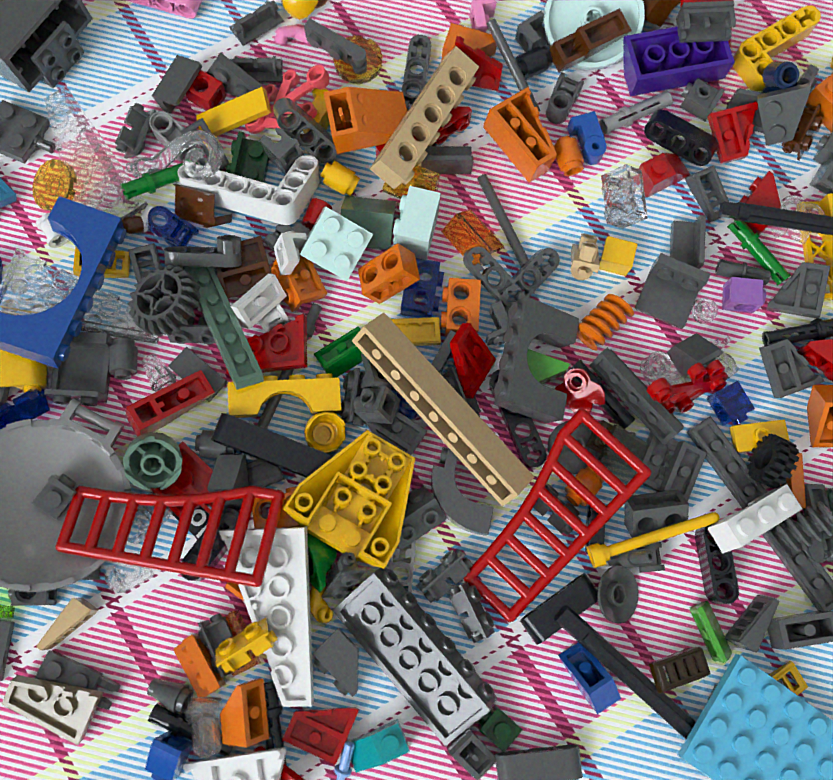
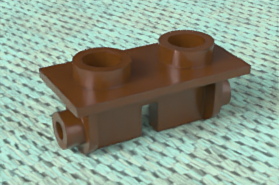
(802, 140)

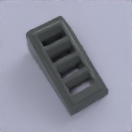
(698, 191)
(143, 251)
(753, 623)

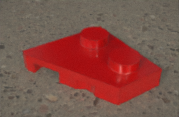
(732, 130)
(471, 359)

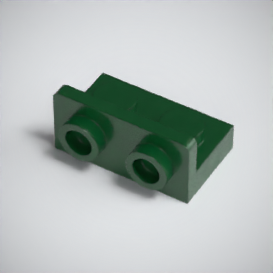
(248, 159)

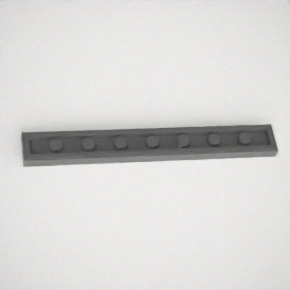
(734, 474)

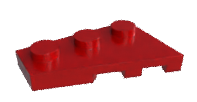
(282, 347)

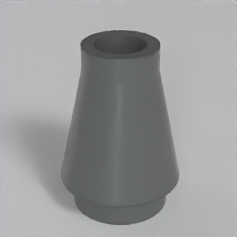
(170, 694)

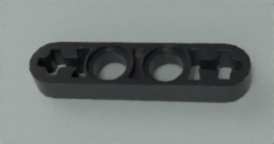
(511, 421)

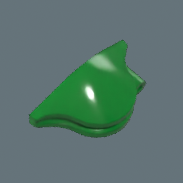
(320, 561)

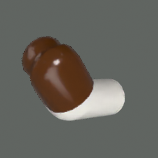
(138, 223)

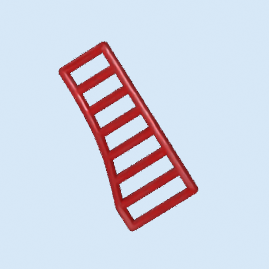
(538, 490)
(189, 503)

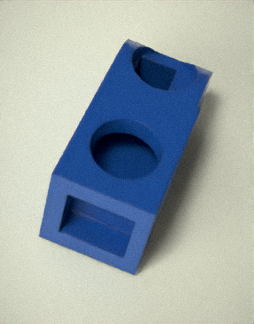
(589, 135)

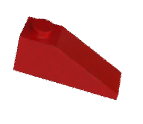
(168, 403)

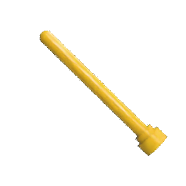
(600, 554)

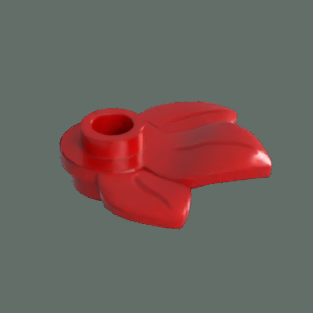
(582, 395)

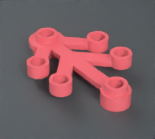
(316, 77)

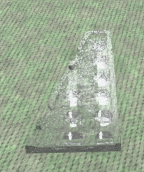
(90, 157)
(36, 287)

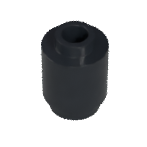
(534, 61)

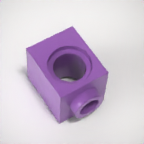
(743, 295)

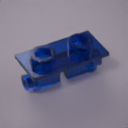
(26, 406)

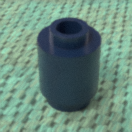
(780, 75)

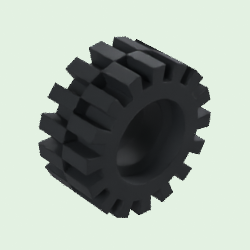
(773, 461)

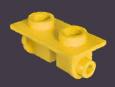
(233, 651)

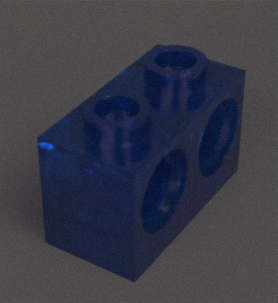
(423, 289)

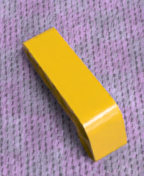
(758, 50)

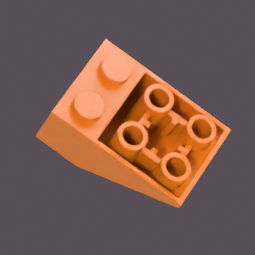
(363, 116)

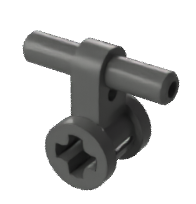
(645, 558)

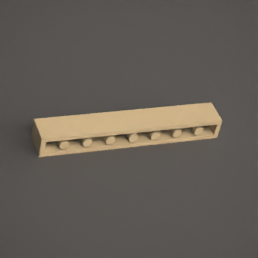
(443, 409)

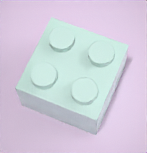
(417, 220)
(335, 243)

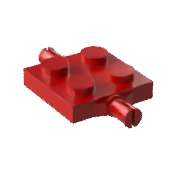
(192, 480)

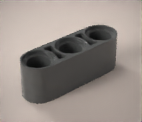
(297, 123)
(541, 763)

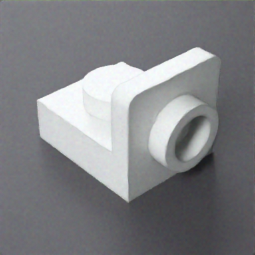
(287, 251)

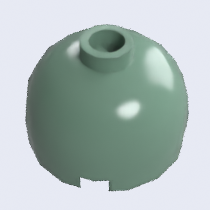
(152, 461)

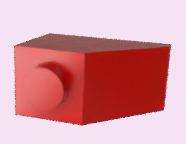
(662, 172)

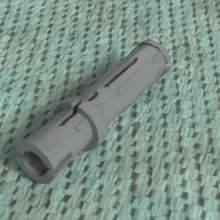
(612, 122)

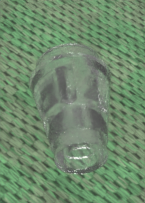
(157, 373)

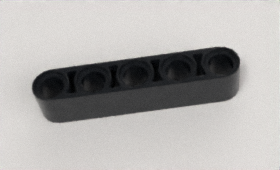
(268, 446)

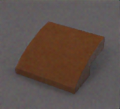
(254, 267)

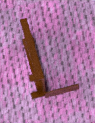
(197, 207)

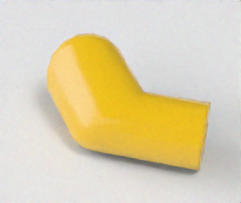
(319, 607)

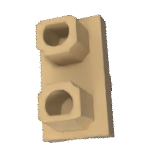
(584, 257)

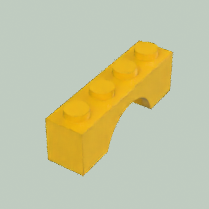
(318, 394)

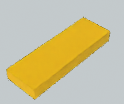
(236, 112)

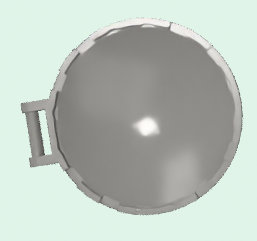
(28, 458)

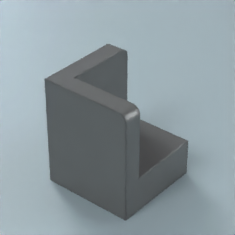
(531, 33)

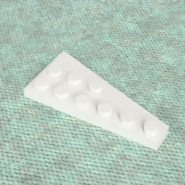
(286, 605)

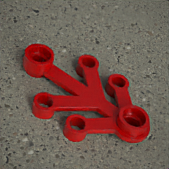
(702, 380)

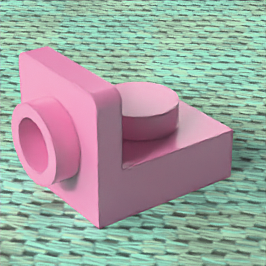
(480, 13)

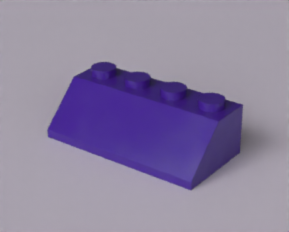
(660, 63)

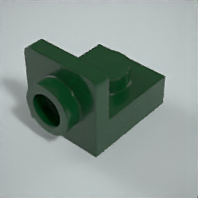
(499, 728)

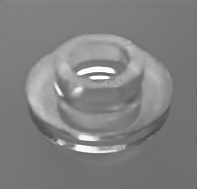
(709, 307)

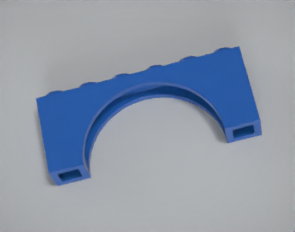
(48, 334)

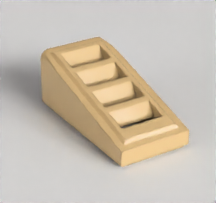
(71, 618)

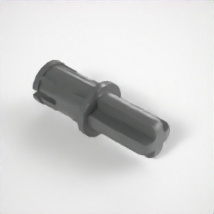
(732, 269)

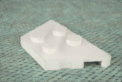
(245, 766)

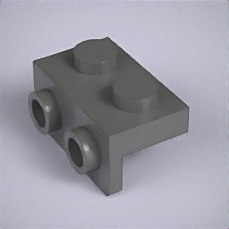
(420, 516)

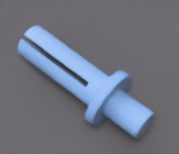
(342, 769)

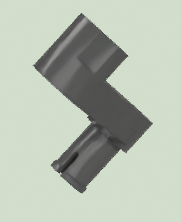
(224, 255)

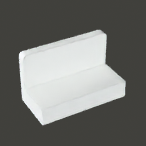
(258, 301)

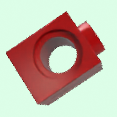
(211, 97)

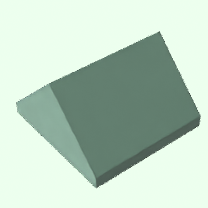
(372, 215)

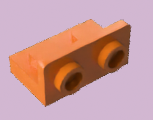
(302, 285)
(197, 665)

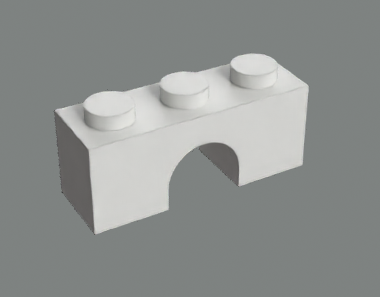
(755, 519)

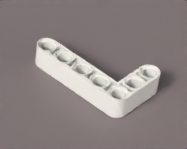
(262, 200)

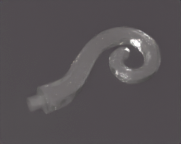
(171, 151)

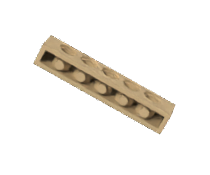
(447, 83)

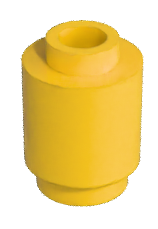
(339, 178)

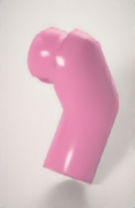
(290, 31)

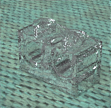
(624, 196)

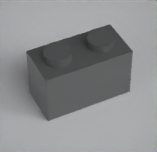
(801, 630)

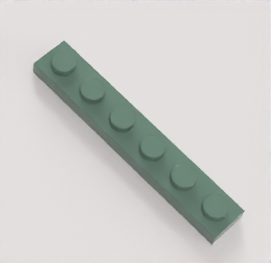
(226, 329)

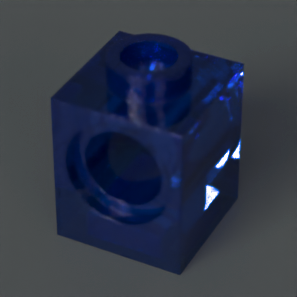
(731, 404)

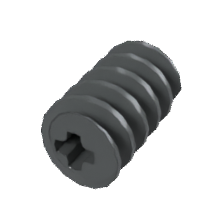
(805, 528)

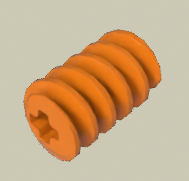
(602, 319)

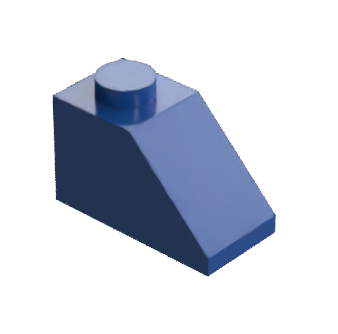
(590, 677)
(167, 756)

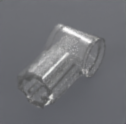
(204, 717)

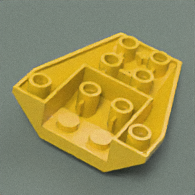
(357, 499)

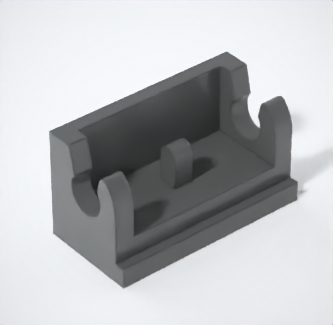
(705, 21)
(282, 153)

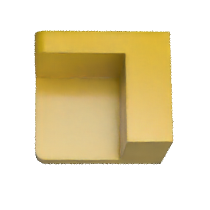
(617, 256)

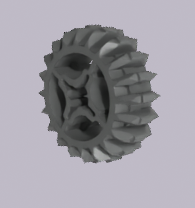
(164, 300)

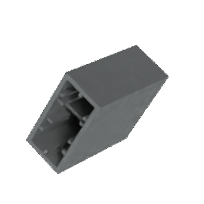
(26, 27)

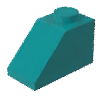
(379, 746)

